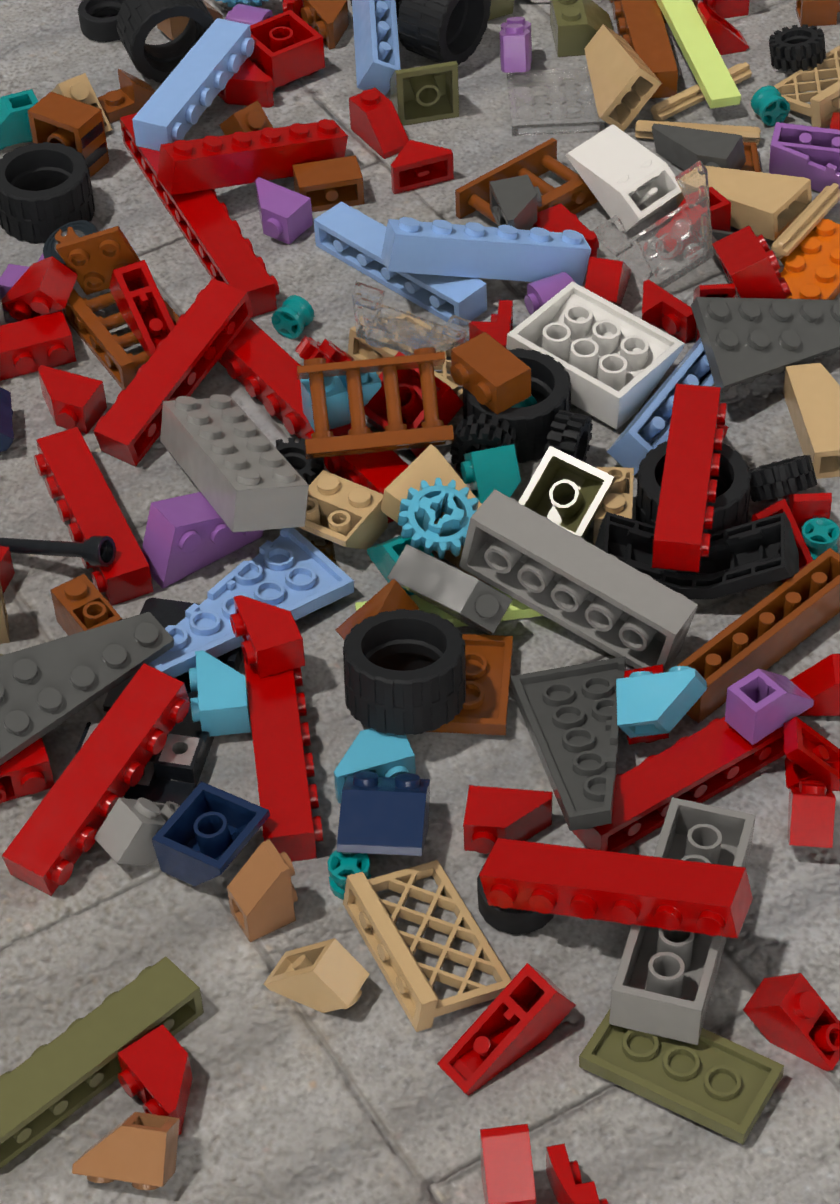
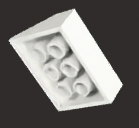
(605, 350)

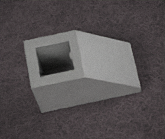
(130, 830)

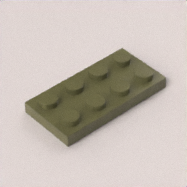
(705, 1082)

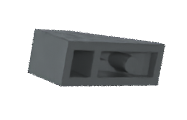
(689, 146)
(450, 590)

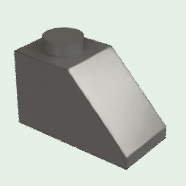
(515, 202)

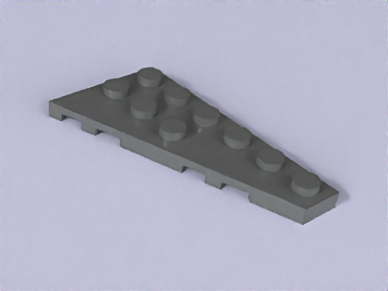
(764, 335)
(575, 734)

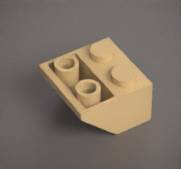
(344, 512)

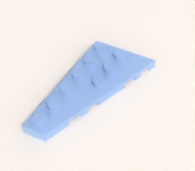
(283, 574)

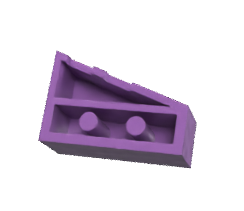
(806, 153)
(187, 536)

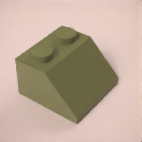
(575, 24)
(426, 93)
(567, 491)

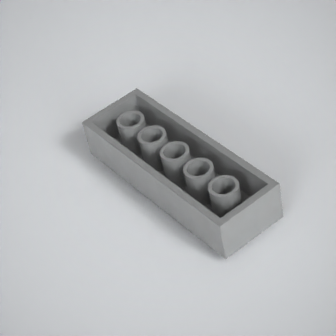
(233, 464)
(576, 583)
(671, 974)

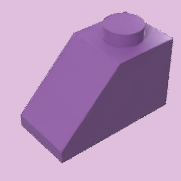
(282, 211)

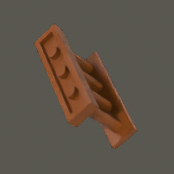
(535, 162)
(96, 335)
(360, 438)

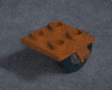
(90, 253)

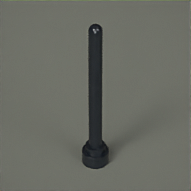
(95, 550)

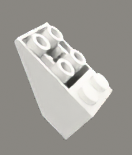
(624, 176)

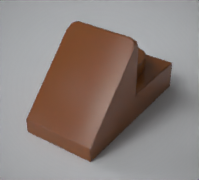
(127, 99)

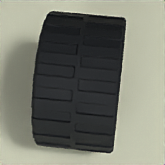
(141, 16)
(443, 28)
(43, 190)
(552, 392)
(731, 496)
(404, 672)

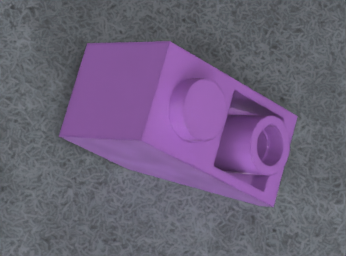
(763, 703)

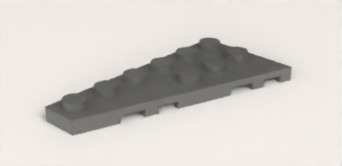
(65, 675)

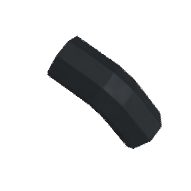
(737, 558)

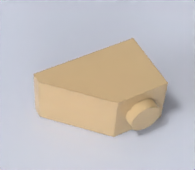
(319, 976)

